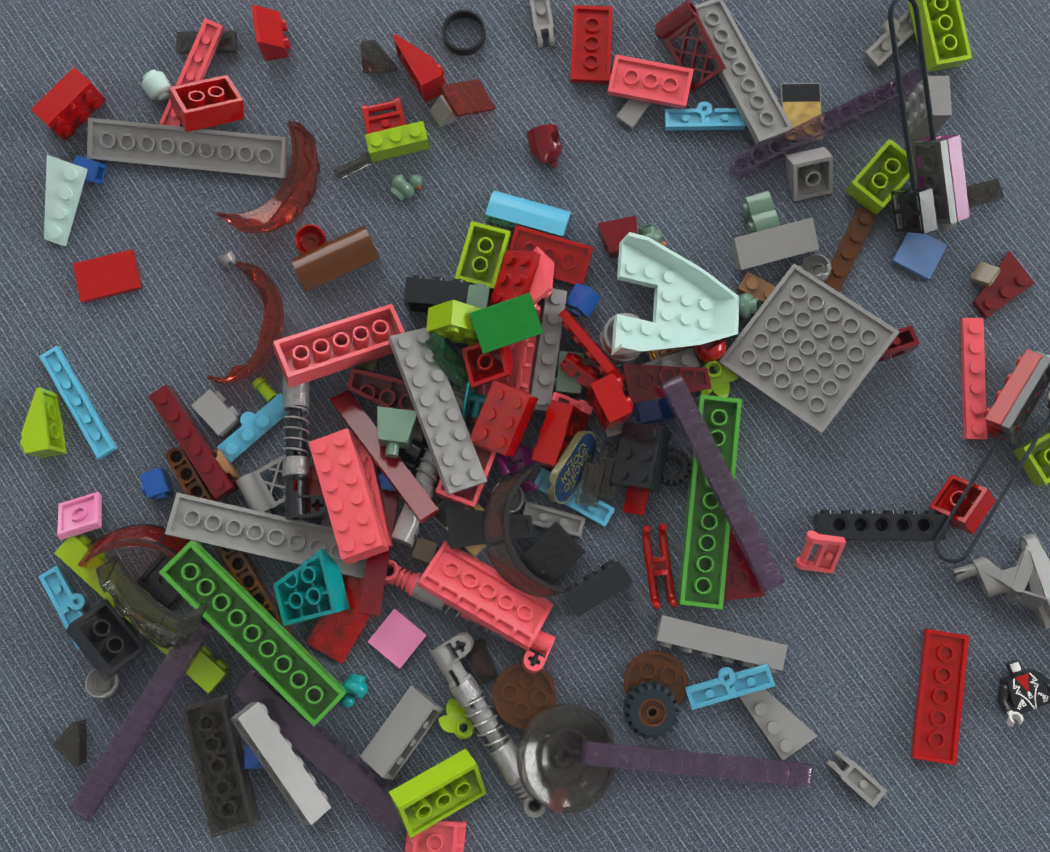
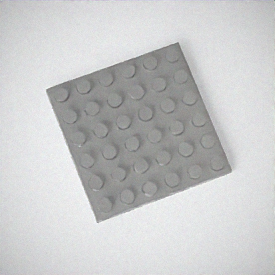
(808, 348)

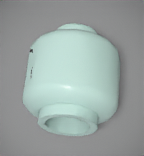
(156, 85)

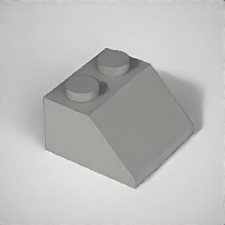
(809, 173)

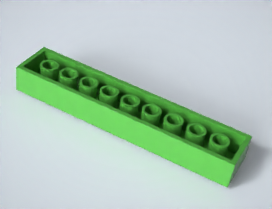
(705, 525)
(254, 632)

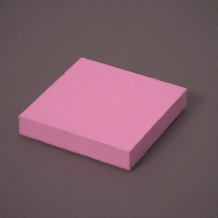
(79, 515)
(397, 638)

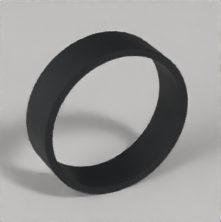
(463, 14)

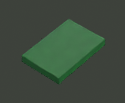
(506, 323)

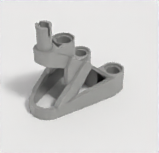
(1031, 569)

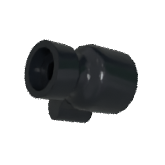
(412, 455)

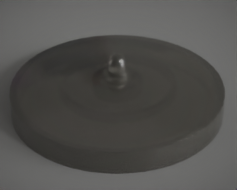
(552, 758)

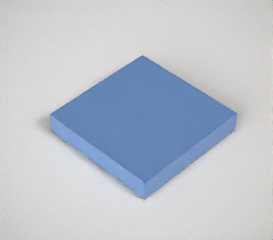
(919, 254)

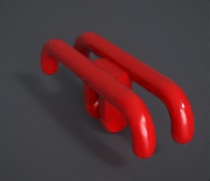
(658, 566)

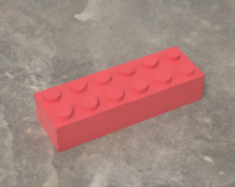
(337, 345)
(348, 496)

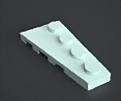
(62, 196)

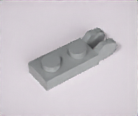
(542, 20)
(858, 780)

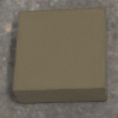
(985, 274)
(424, 550)

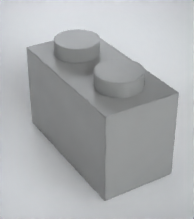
(217, 413)

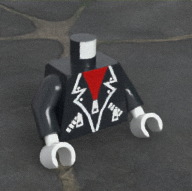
(1022, 692)

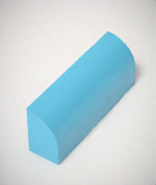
(513, 211)

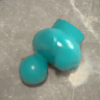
(355, 686)

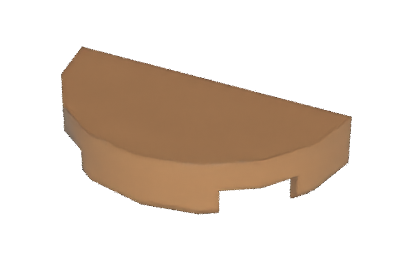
(226, 465)

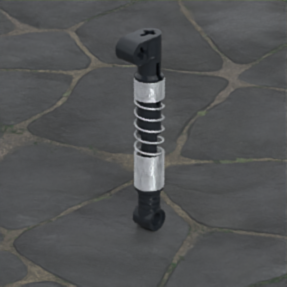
(297, 467)

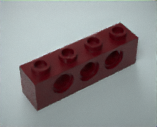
(903, 343)

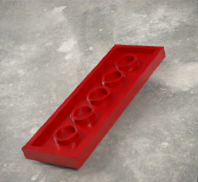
(940, 697)

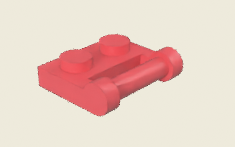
(827, 553)

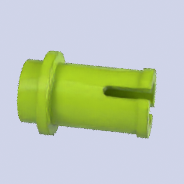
(264, 389)

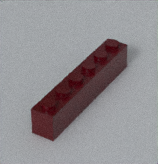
(192, 442)

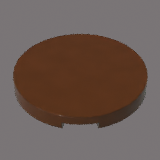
(659, 667)
(522, 695)

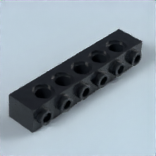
(932, 525)

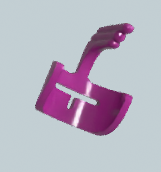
(525, 455)

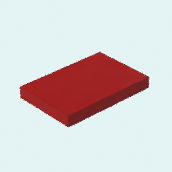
(107, 276)

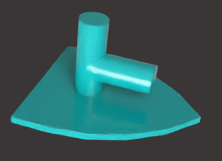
(471, 397)

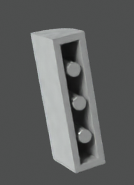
(774, 244)
(401, 733)

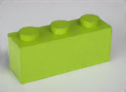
(397, 141)

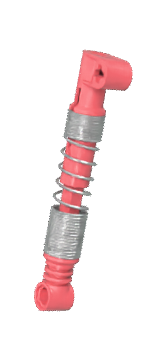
(541, 644)

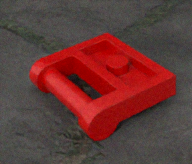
(386, 120)

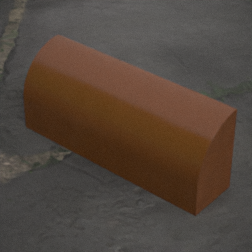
(335, 258)

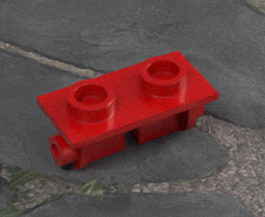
(575, 364)

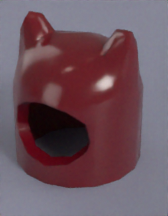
(545, 144)

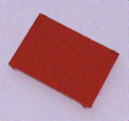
(467, 98)

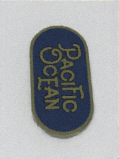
(569, 468)

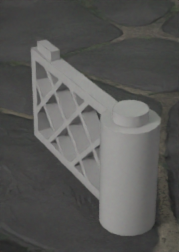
(255, 488)

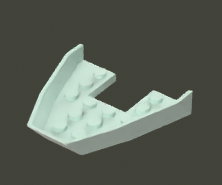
(687, 305)

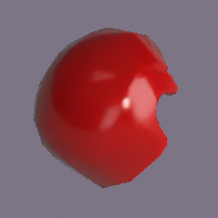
(309, 237)
(710, 351)

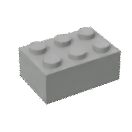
(916, 106)

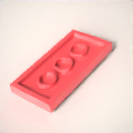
(650, 81)

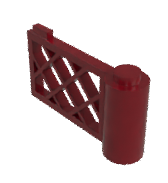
(681, 21)

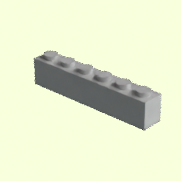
(547, 349)
(720, 642)
(281, 763)

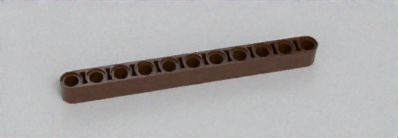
(230, 557)

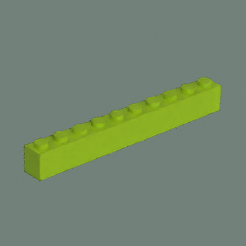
(205, 669)

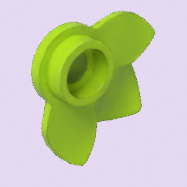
(719, 380)
(454, 719)

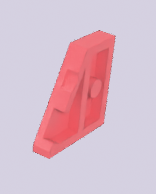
(582, 405)

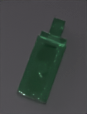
(448, 360)

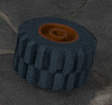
(651, 709)

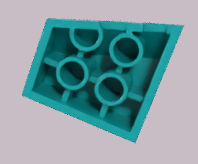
(311, 590)

